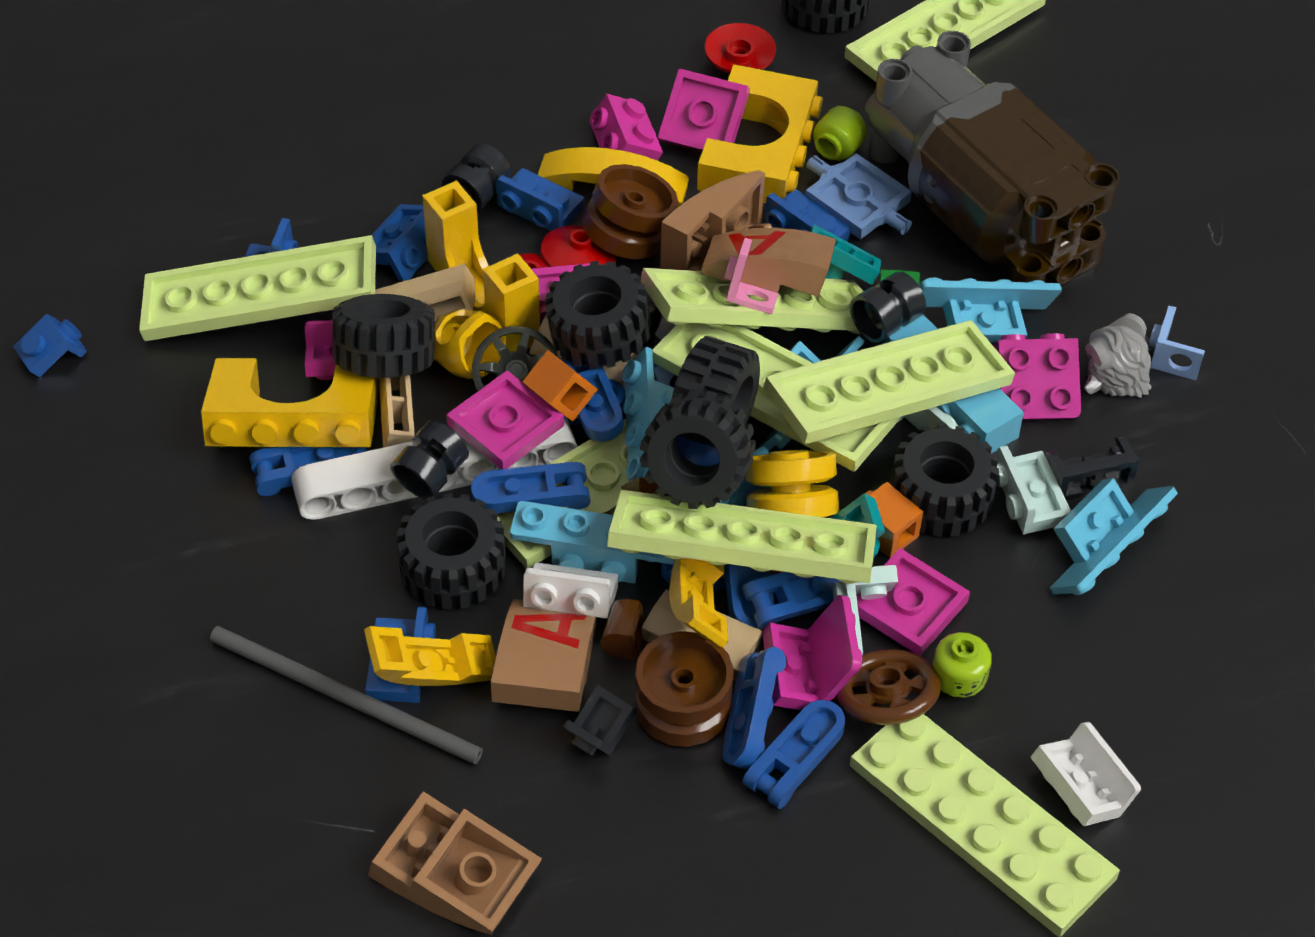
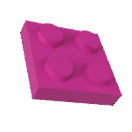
(701, 110)
(505, 420)
(916, 606)

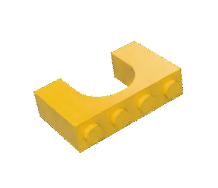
(782, 103)
(502, 290)
(240, 418)

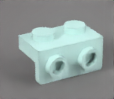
(1030, 490)

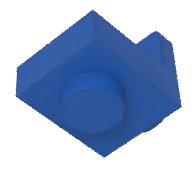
(47, 343)

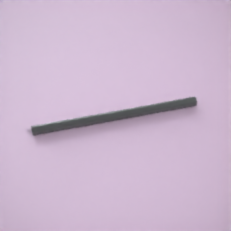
(347, 695)

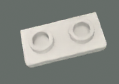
(569, 590)
(1087, 775)

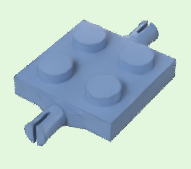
(859, 195)

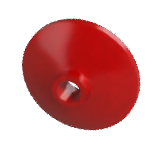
(740, 45)
(572, 246)

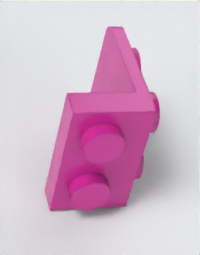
(1045, 375)
(817, 658)

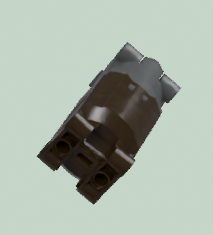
(991, 163)

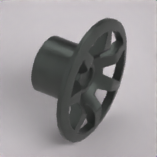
(516, 362)

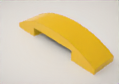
(587, 163)
(693, 598)
(430, 660)

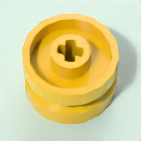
(790, 480)

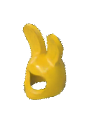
(458, 338)

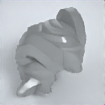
(1119, 358)

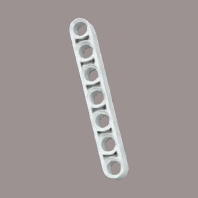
(367, 481)

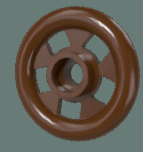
(890, 687)

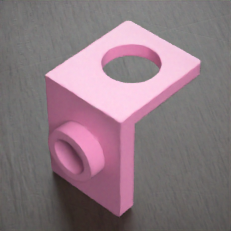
(738, 291)

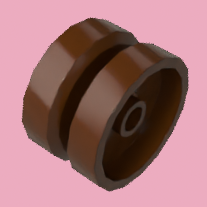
(629, 211)
(683, 689)

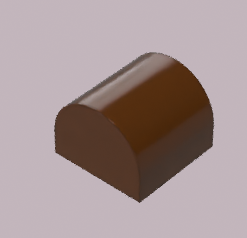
(624, 629)

